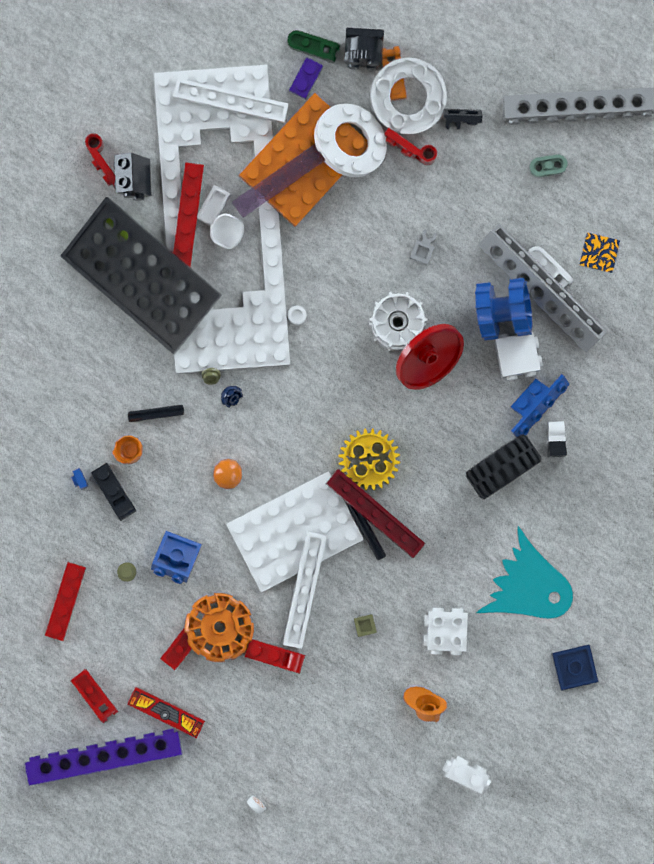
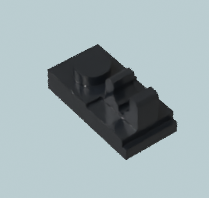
(467, 116)

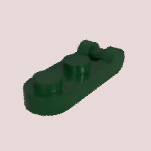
(313, 45)

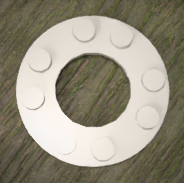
(435, 92)
(334, 156)

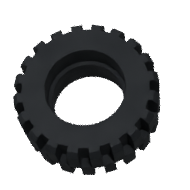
(503, 466)

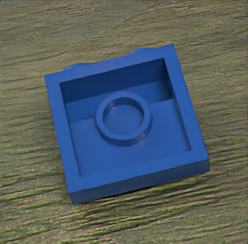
(175, 557)

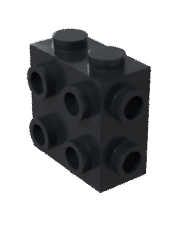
(132, 176)

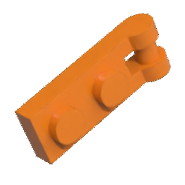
(398, 90)

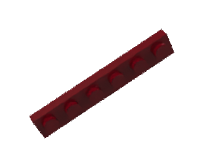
(375, 513)

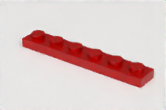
(188, 212)

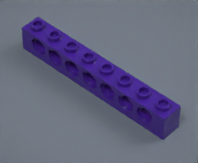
(36, 775)

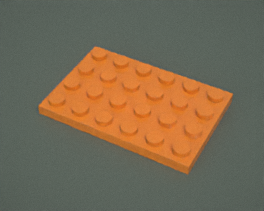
(290, 142)

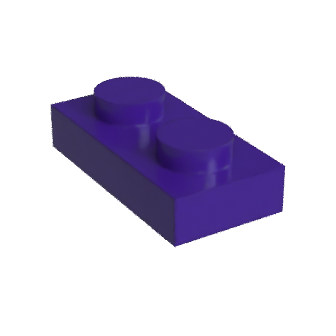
(306, 78)

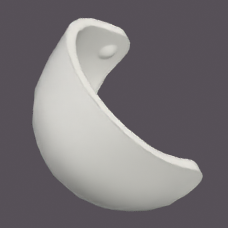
(227, 231)

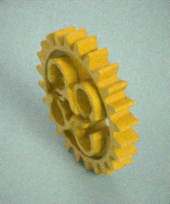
(366, 441)

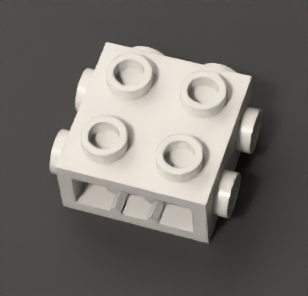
(517, 356)
(446, 631)
(462, 773)

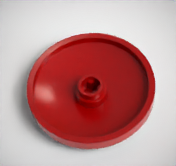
(429, 356)

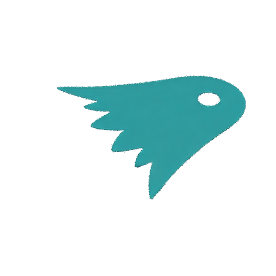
(529, 585)

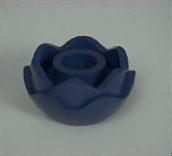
(231, 395)

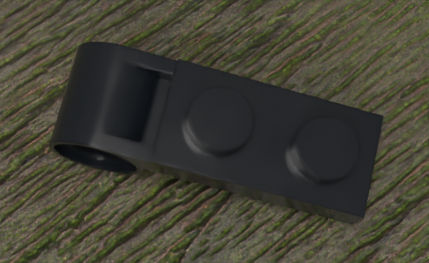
(113, 491)

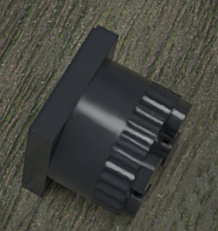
(363, 48)

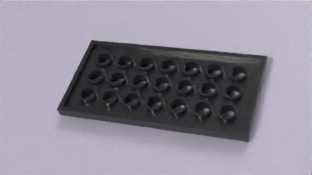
(116, 291)

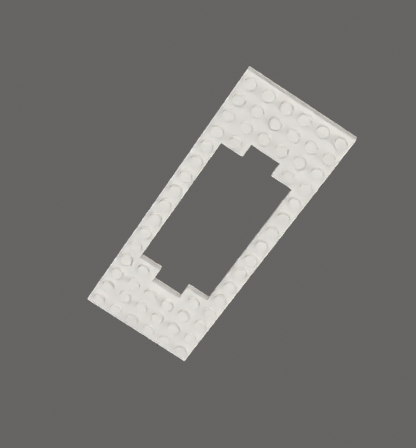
(228, 336)

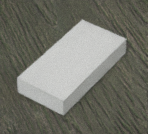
(213, 205)

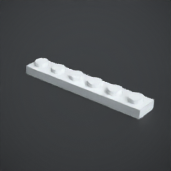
(230, 100)
(304, 589)

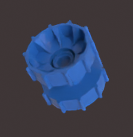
(503, 309)

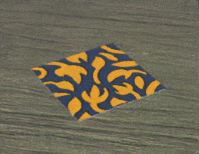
(599, 252)

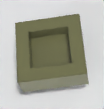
(365, 625)

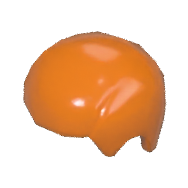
(128, 449)
(227, 473)

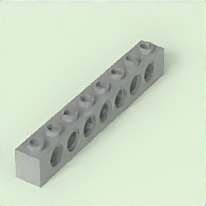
(569, 99)
(520, 264)

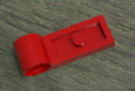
(408, 149)
(99, 162)
(275, 656)

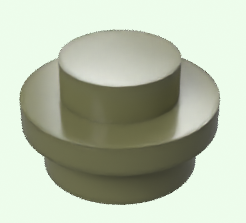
(211, 376)
(126, 572)

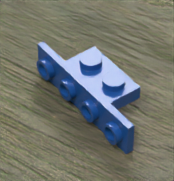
(535, 402)

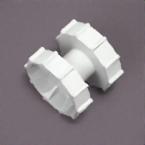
(393, 307)

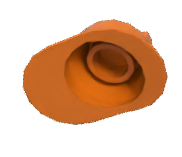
(425, 703)

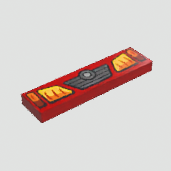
(166, 712)

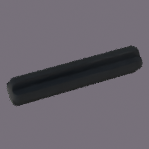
(155, 413)

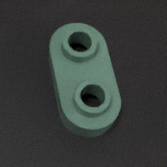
(547, 165)

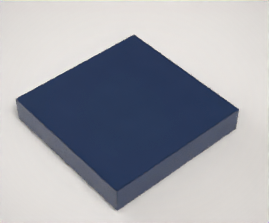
(575, 667)

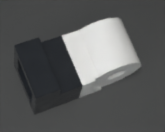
(556, 439)

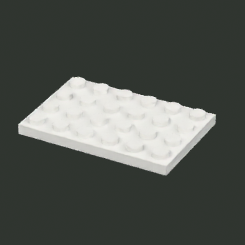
(275, 533)

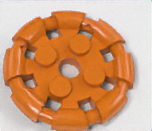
(210, 635)

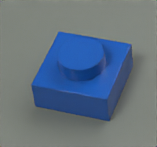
(79, 479)

